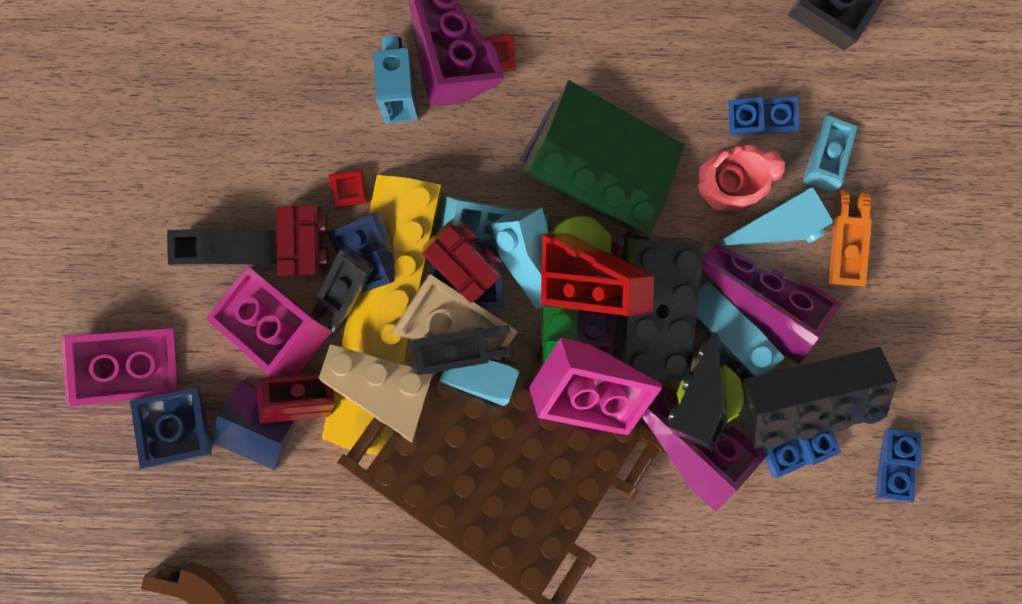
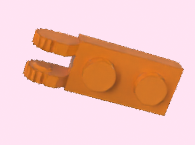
(850, 242)

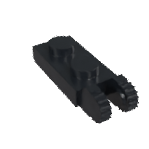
(342, 287)
(457, 349)

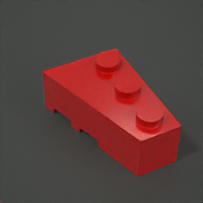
(591, 279)

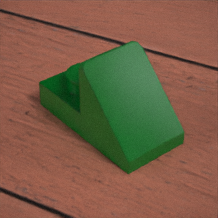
(557, 324)

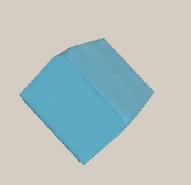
(830, 154)
(488, 380)

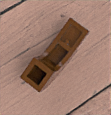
(193, 584)

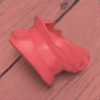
(739, 177)

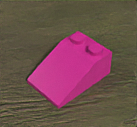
(268, 325)
(118, 365)
(591, 389)

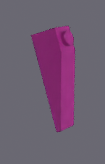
(452, 53)
(782, 310)
(708, 473)

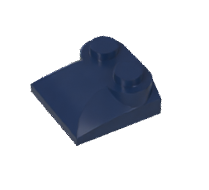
(171, 428)

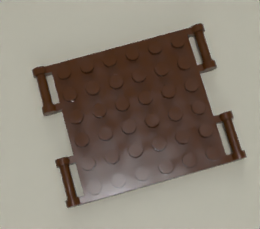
(502, 479)

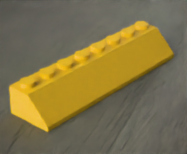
(411, 218)

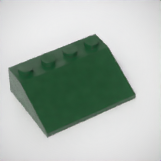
(605, 159)

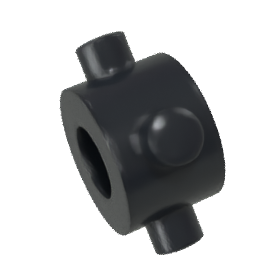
(738, 370)

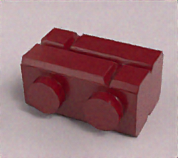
(301, 241)
(462, 259)
(293, 398)

